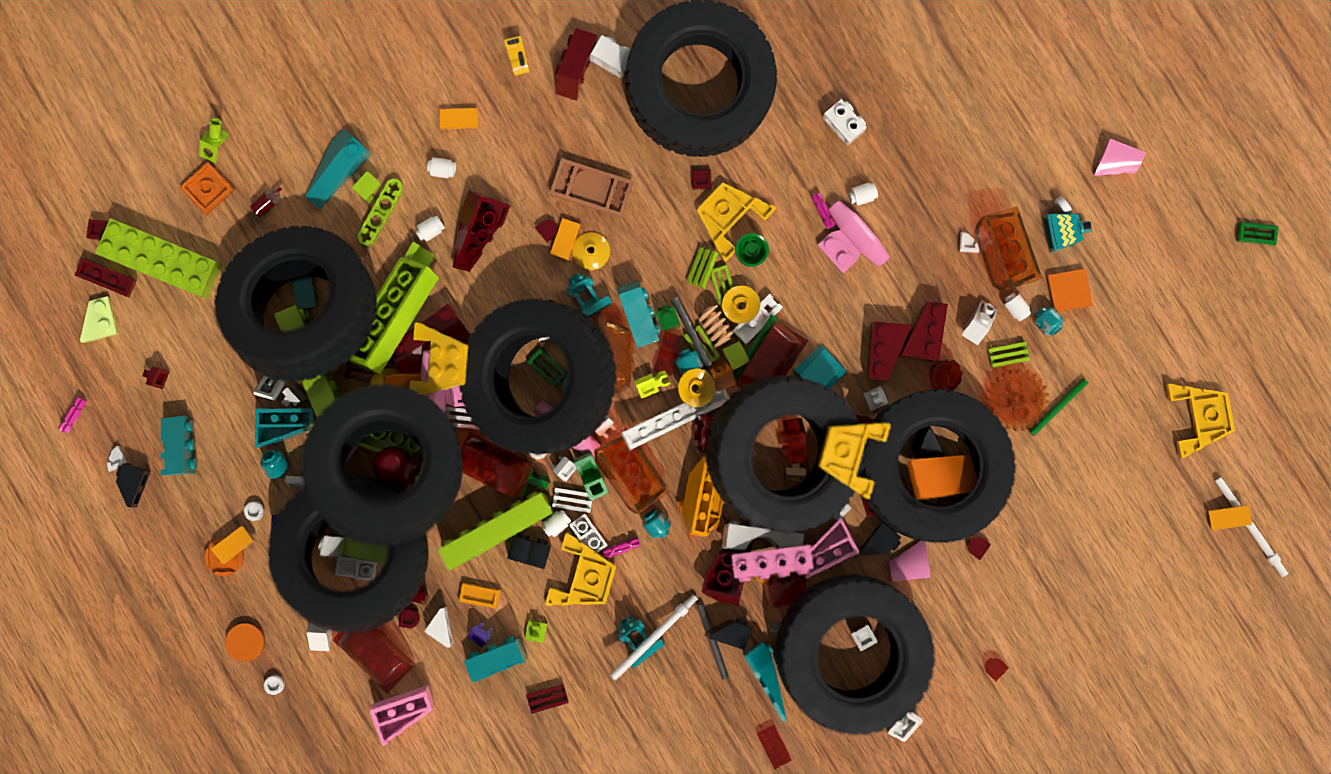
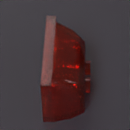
(774, 354)
(495, 466)
(375, 656)

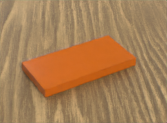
(942, 476)

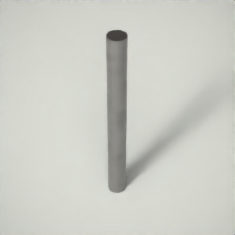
(691, 331)
(713, 644)

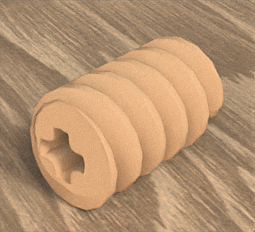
(715, 326)

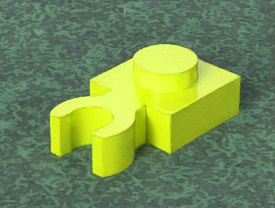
(649, 385)

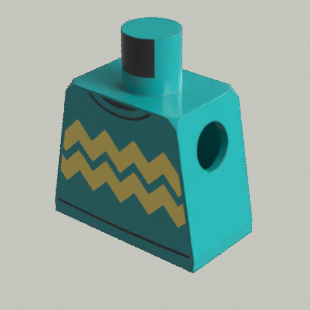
(1064, 230)

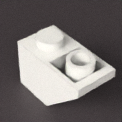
(980, 322)

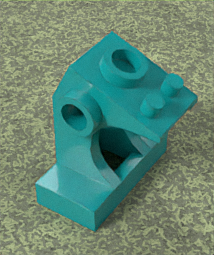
(578, 284)
(627, 628)

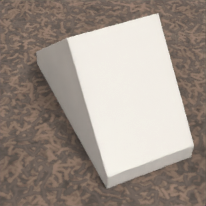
(269, 388)
(440, 628)
(318, 638)
(906, 727)

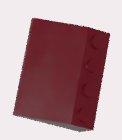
(409, 351)

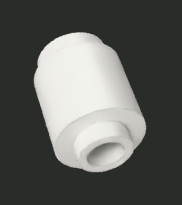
(441, 168)
(863, 194)
(429, 228)
(1017, 306)
(556, 523)

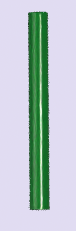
(755, 345)
(1058, 407)

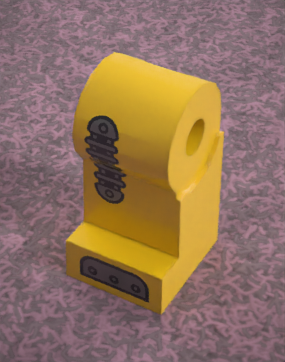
(517, 55)

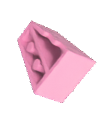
(832, 549)
(399, 712)

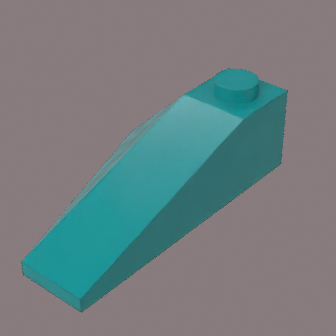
(337, 166)
(763, 666)

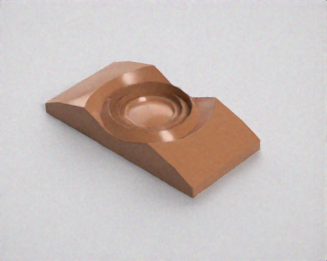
(591, 188)

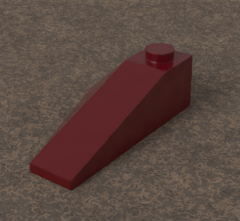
(478, 223)
(720, 579)

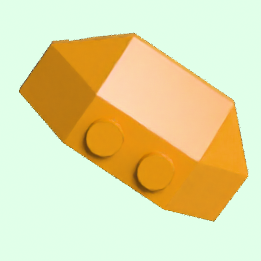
(702, 503)

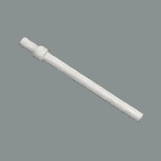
(1273, 558)
(680, 611)

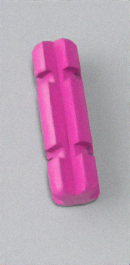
(823, 210)
(72, 414)
(621, 547)

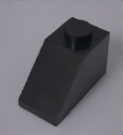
(926, 445)
(131, 483)
(880, 541)
(731, 633)

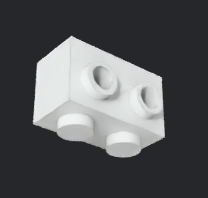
(610, 56)
(844, 122)

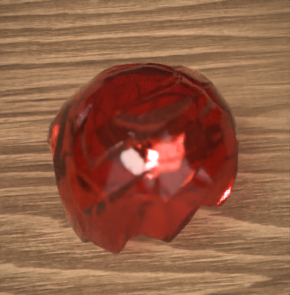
(945, 375)

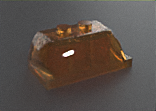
(1007, 250)
(622, 347)
(630, 474)

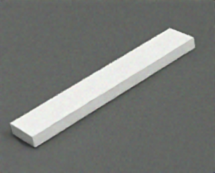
(669, 420)

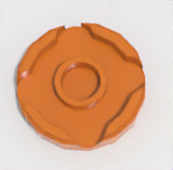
(215, 565)
(245, 642)

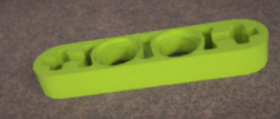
(378, 211)

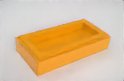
(458, 118)
(565, 239)
(1230, 517)
(233, 544)
(479, 595)

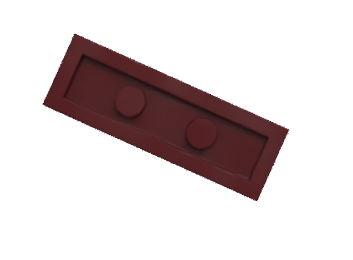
(105, 277)

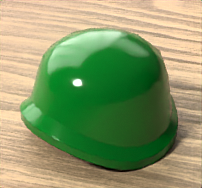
(752, 249)

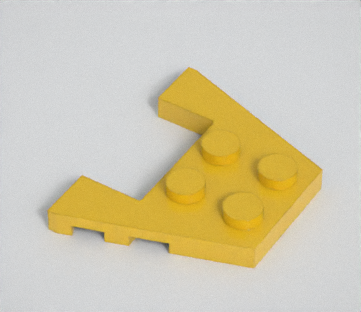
(723, 211)
(446, 361)
(1210, 416)
(844, 450)
(591, 578)

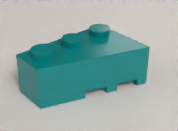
(638, 313)
(281, 424)
(178, 446)
(495, 659)

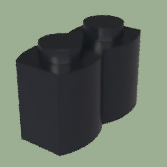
(529, 551)

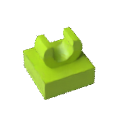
(536, 631)

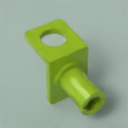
(212, 140)

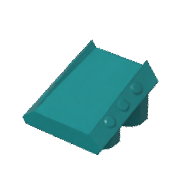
(821, 368)

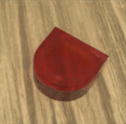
(995, 668)

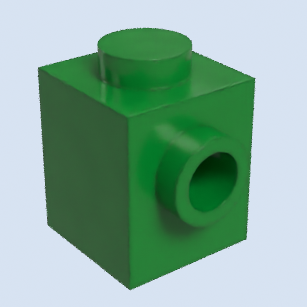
(667, 318)

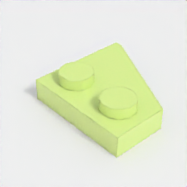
(99, 320)

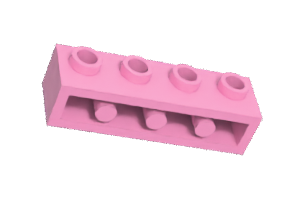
(772, 562)

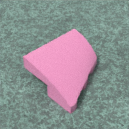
(1119, 159)
(910, 564)

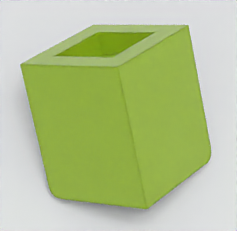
(366, 186)
(419, 255)
(735, 355)

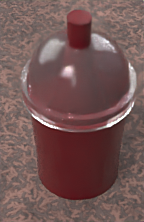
(266, 201)

